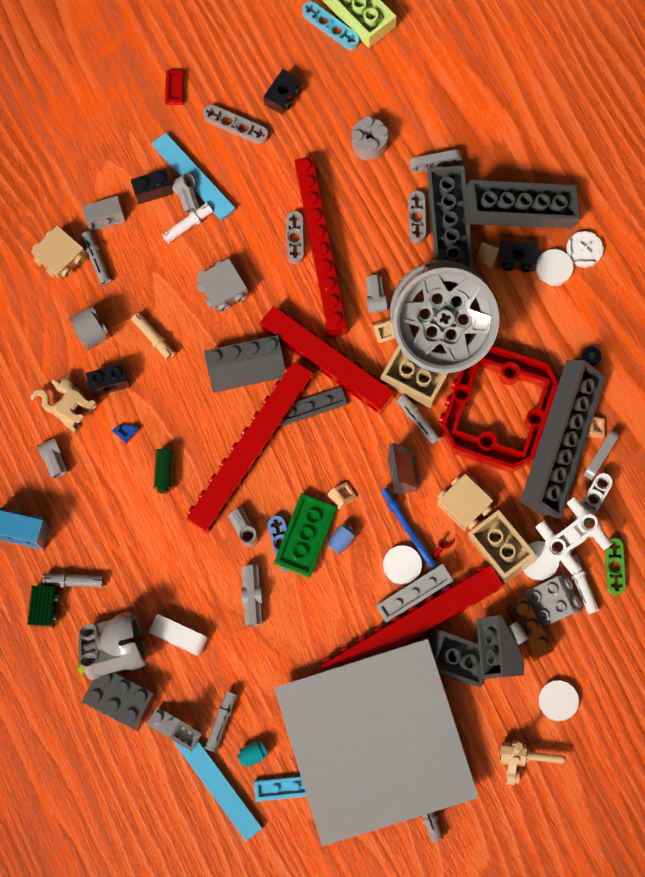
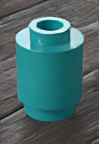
(252, 754)

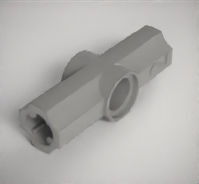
(251, 595)

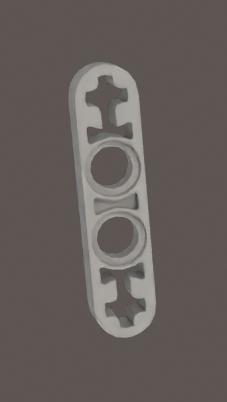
(236, 123)

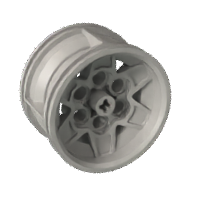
(458, 352)

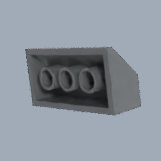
(245, 363)

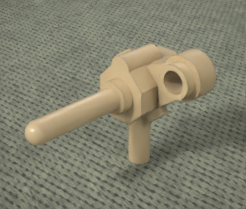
(517, 754)

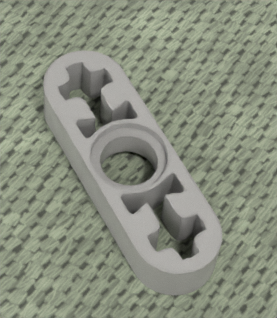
(440, 159)
(413, 224)
(300, 243)
(601, 455)

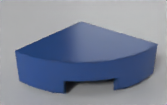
(125, 432)

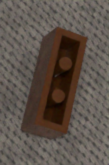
(537, 643)

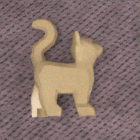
(68, 404)

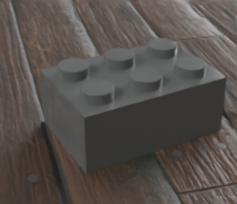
(119, 699)

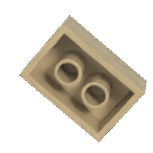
(412, 379)
(502, 546)

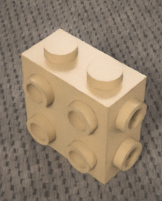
(58, 253)
(465, 502)

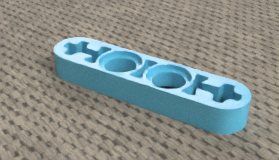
(328, 27)

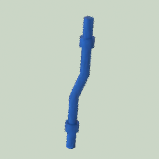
(393, 505)

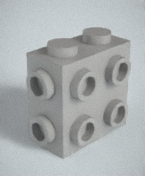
(221, 286)

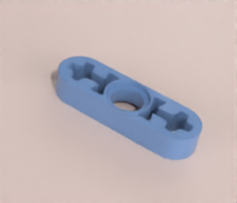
(272, 530)

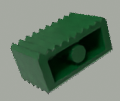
(43, 606)

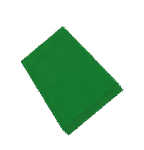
(305, 535)

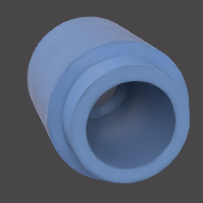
(341, 538)

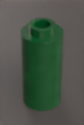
(164, 470)

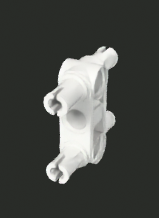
(573, 535)

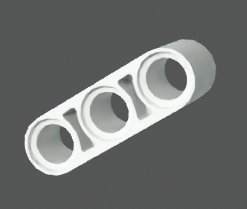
(597, 492)
(178, 635)

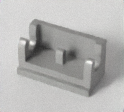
(103, 214)

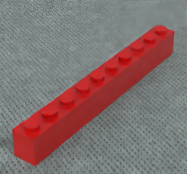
(320, 247)
(250, 447)
(421, 619)

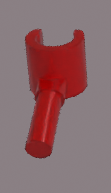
(441, 547)

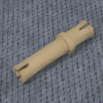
(158, 342)

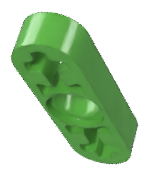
(620, 580)

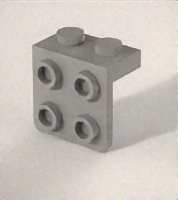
(553, 600)

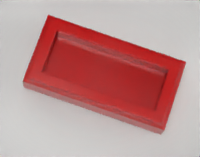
(174, 87)

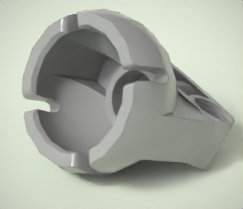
(107, 646)

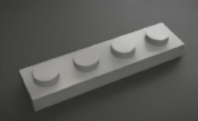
(414, 593)

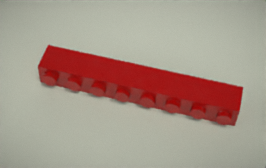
(327, 360)

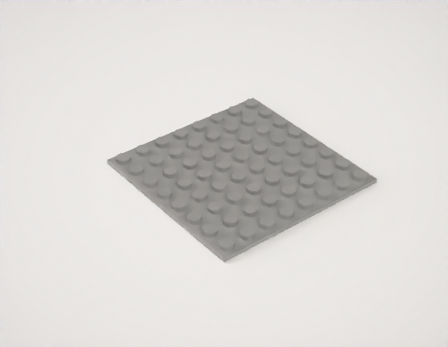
(375, 742)

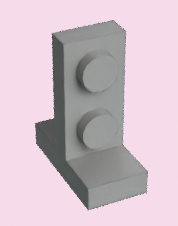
(174, 729)

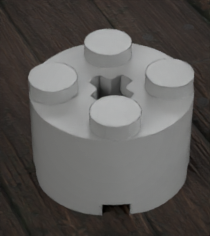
(369, 139)
(88, 328)

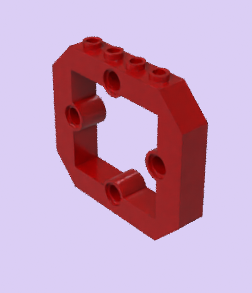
(497, 455)

